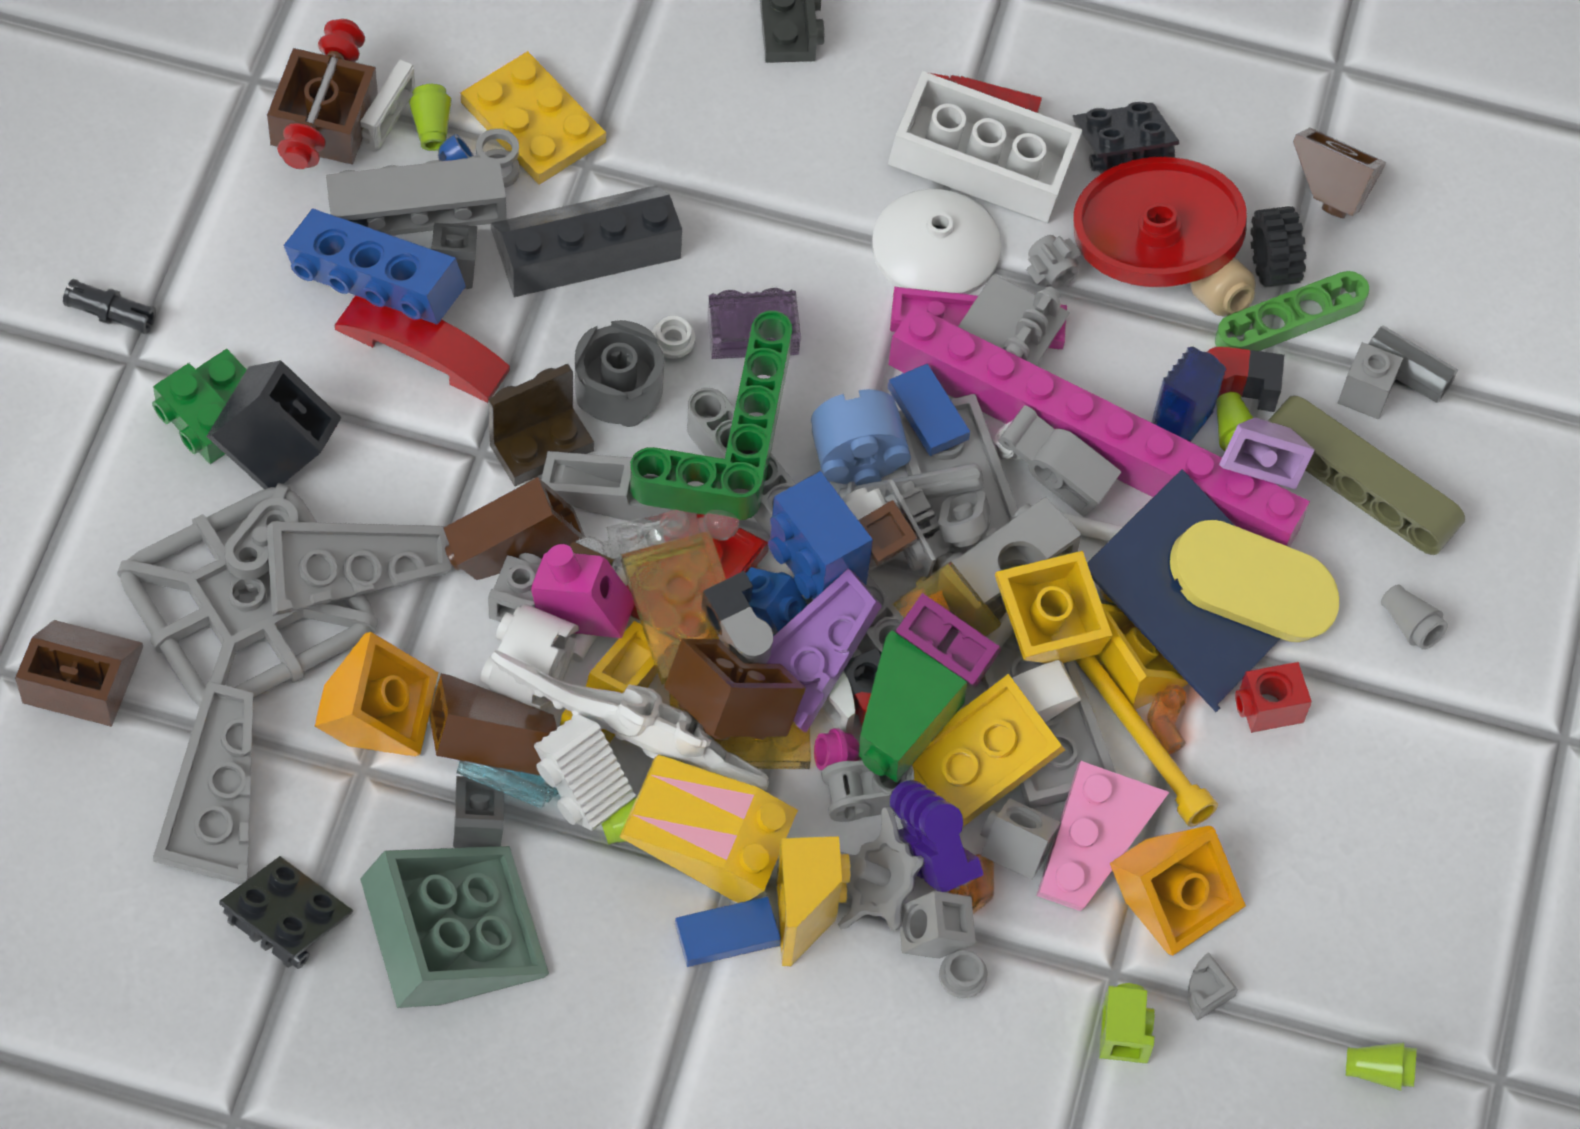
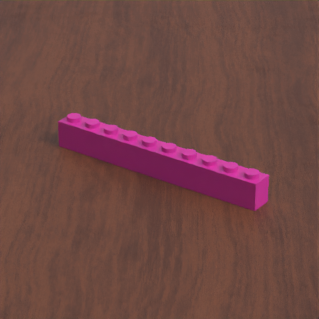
(1135, 446)

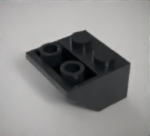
(273, 424)

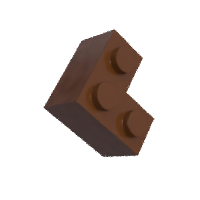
(733, 695)

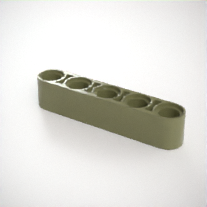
(1372, 478)

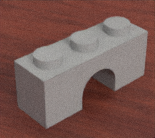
(1029, 537)

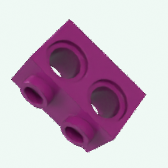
(948, 640)

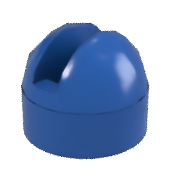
(454, 149)

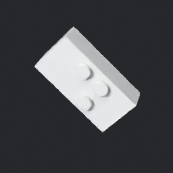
(984, 146)

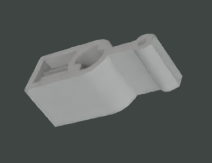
(1060, 461)

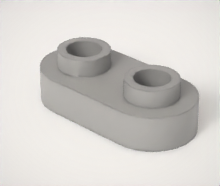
(964, 518)
(251, 538)

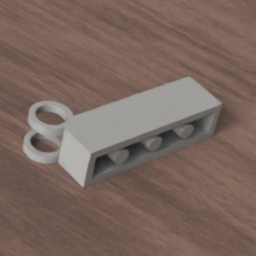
(437, 191)

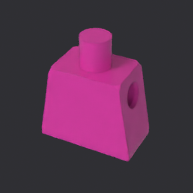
(582, 592)

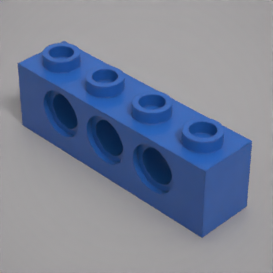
(374, 266)

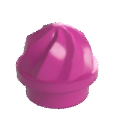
(834, 748)

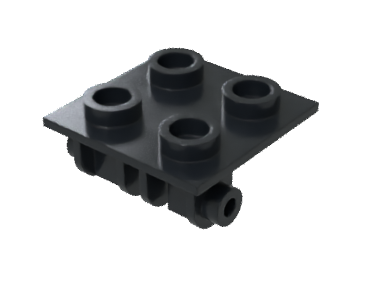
(1125, 132)
(284, 911)

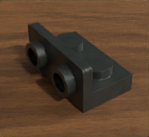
(791, 30)

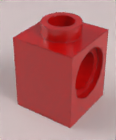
(1280, 681)

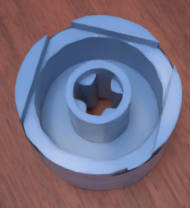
(859, 437)

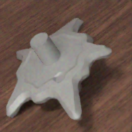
(882, 876)

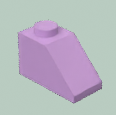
(1267, 452)

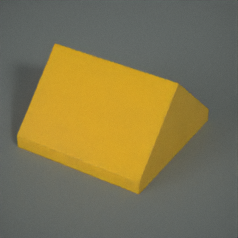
(1134, 661)

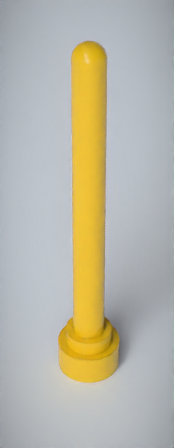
(1193, 802)

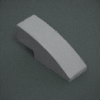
(596, 484)

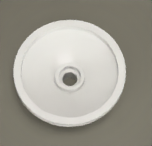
(933, 259)

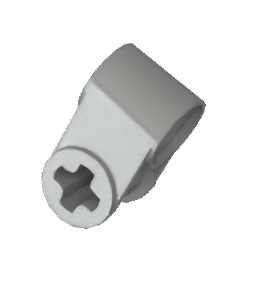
(864, 790)

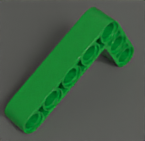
(746, 433)

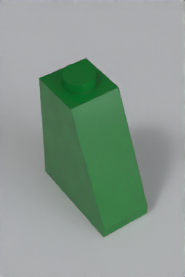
(907, 707)

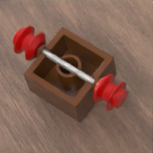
(323, 99)

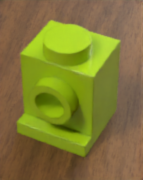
(1126, 1024)

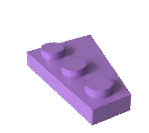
(823, 640)

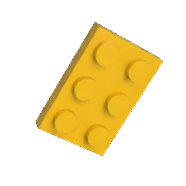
(539, 112)
(987, 750)

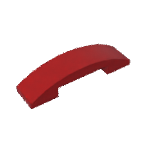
(442, 346)

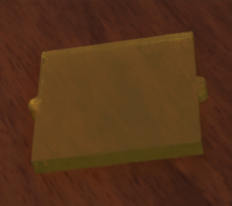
(956, 595)

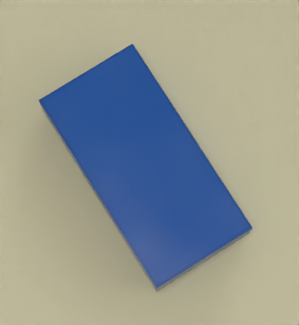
(928, 409)
(727, 931)

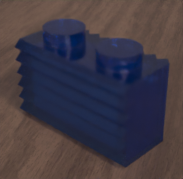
(1189, 393)

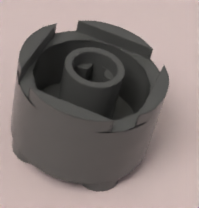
(619, 373)

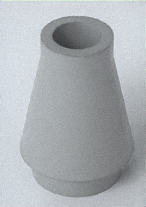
(1416, 619)

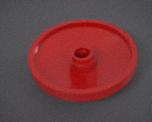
(1160, 221)

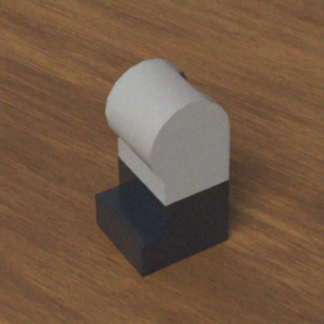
(735, 621)

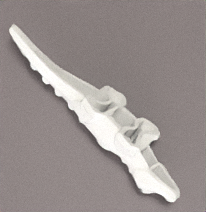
(638, 718)

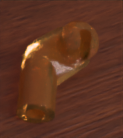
(1163, 715)
(981, 888)

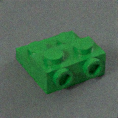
(196, 398)

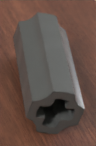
(1419, 367)

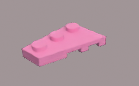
(1096, 827)

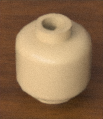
(1227, 289)

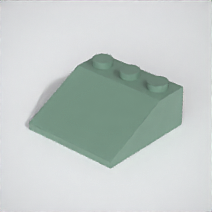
(451, 923)

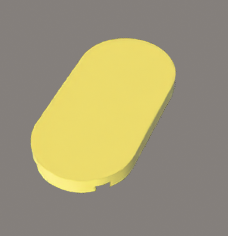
(1254, 581)

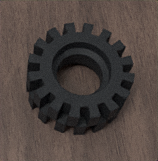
(1278, 246)

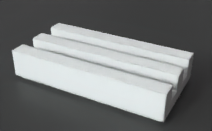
(388, 105)

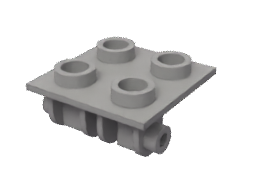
(1016, 318)
(924, 552)

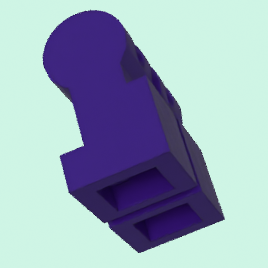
(933, 832)

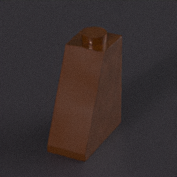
(517, 523)
(486, 726)

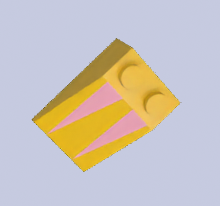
(709, 827)

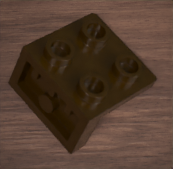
(535, 420)

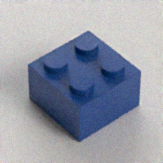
(817, 536)

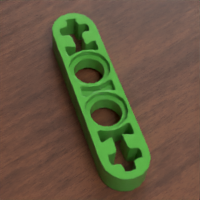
(1289, 310)

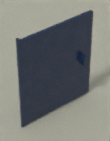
(1137, 577)

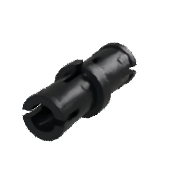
(109, 306)

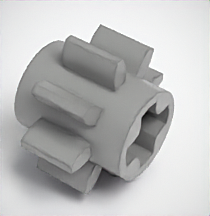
(1053, 261)

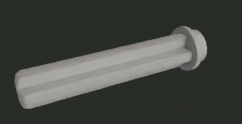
(934, 483)

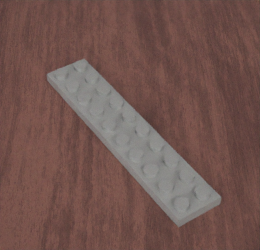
(1075, 726)

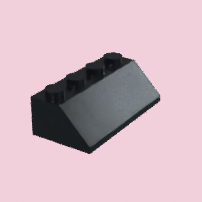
(588, 240)

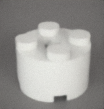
(539, 642)

